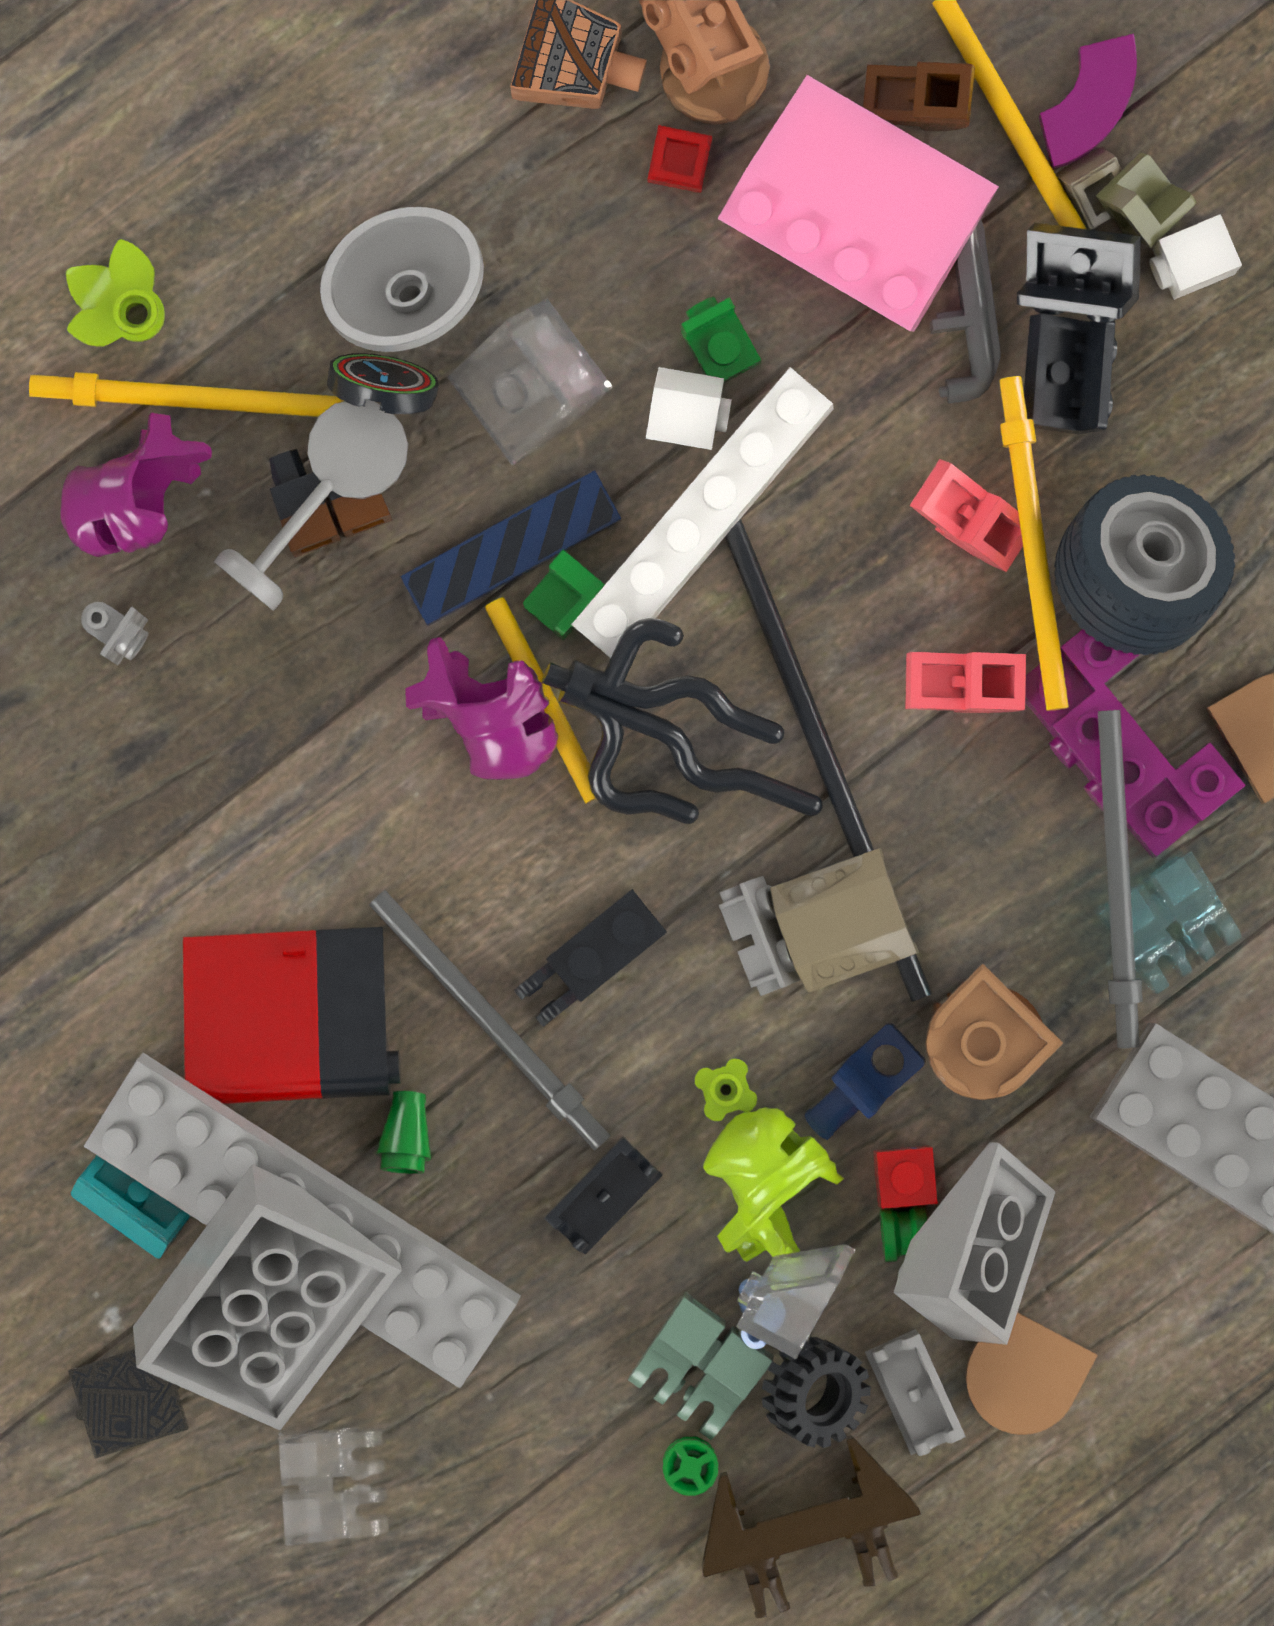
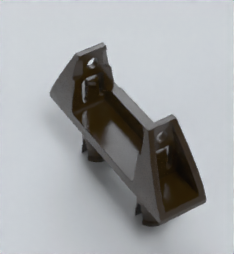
(854, 1518)

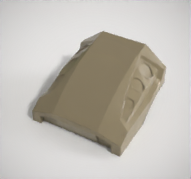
(842, 921)

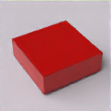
(679, 159)

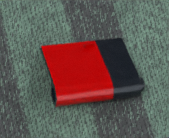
(287, 1016)

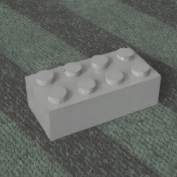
(1196, 1121)

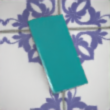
(129, 1206)

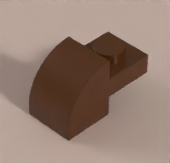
(925, 96)

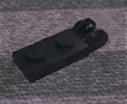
(596, 953)

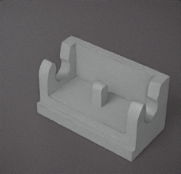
(915, 1393)

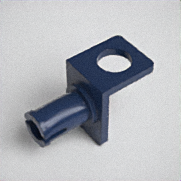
(861, 1084)

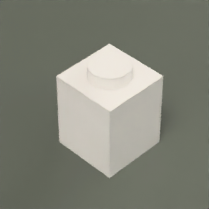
(1194, 258)
(687, 408)

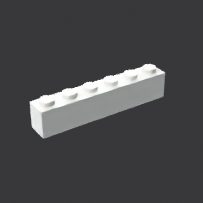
(706, 510)

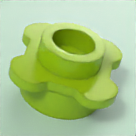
(733, 1075)

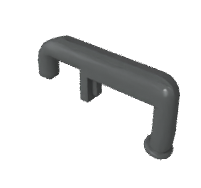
(976, 318)

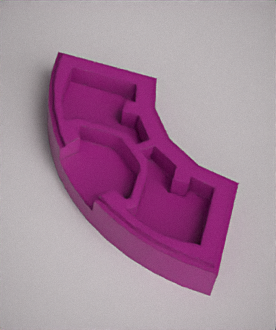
(1095, 102)

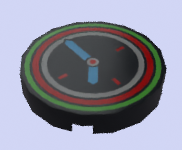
(385, 379)

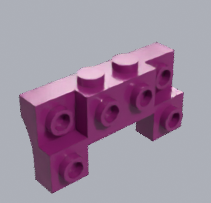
(1158, 798)

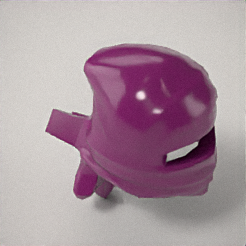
(123, 500)
(498, 720)

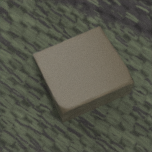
(1085, 180)

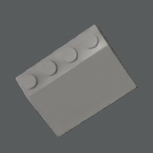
(262, 1300)

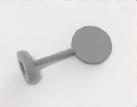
(352, 454)

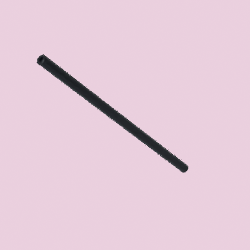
(811, 722)

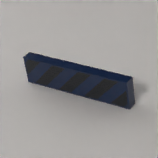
(511, 548)

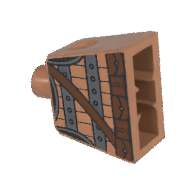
(572, 57)

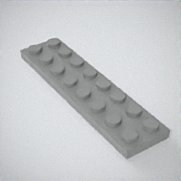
(199, 1151)

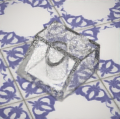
(529, 381)

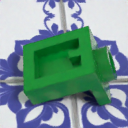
(719, 339)

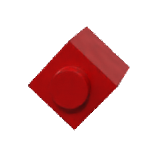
(905, 1177)

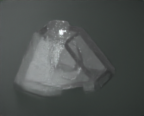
(792, 1296)

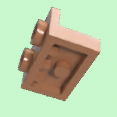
(701, 38)

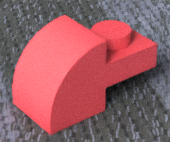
(970, 516)
(966, 682)

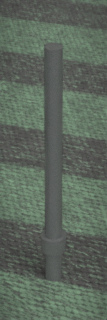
(1125, 988)
(563, 1100)

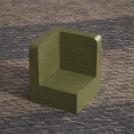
(1144, 200)

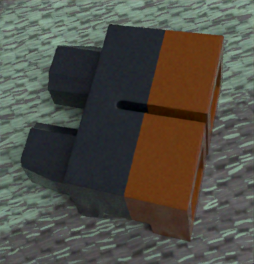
(295, 486)

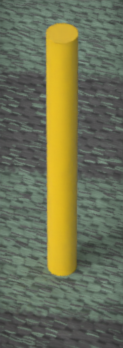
(520, 650)

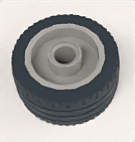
(1144, 564)

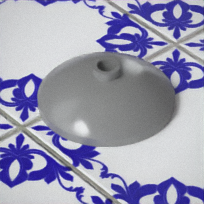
(399, 259)

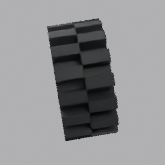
(837, 1403)

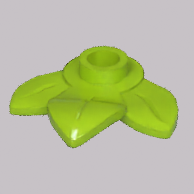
(110, 294)

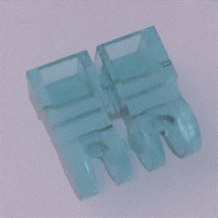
(1178, 894)

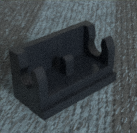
(603, 1195)

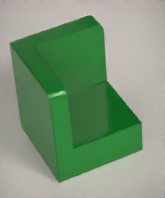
(562, 594)

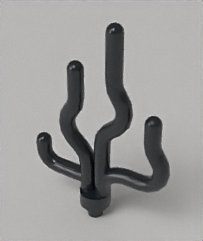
(614, 705)

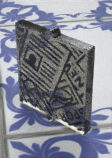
(125, 1404)

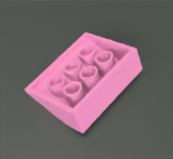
(858, 203)

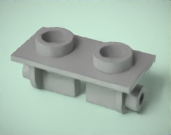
(120, 633)
(751, 911)

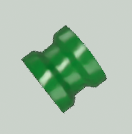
(899, 1229)
(694, 1473)

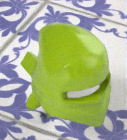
(764, 1169)

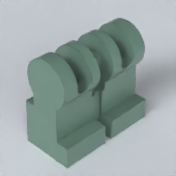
(728, 1364)

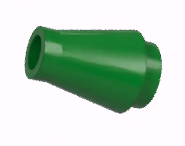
(405, 1135)

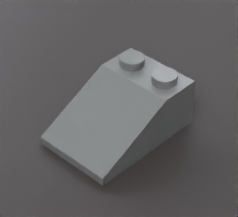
(978, 1249)

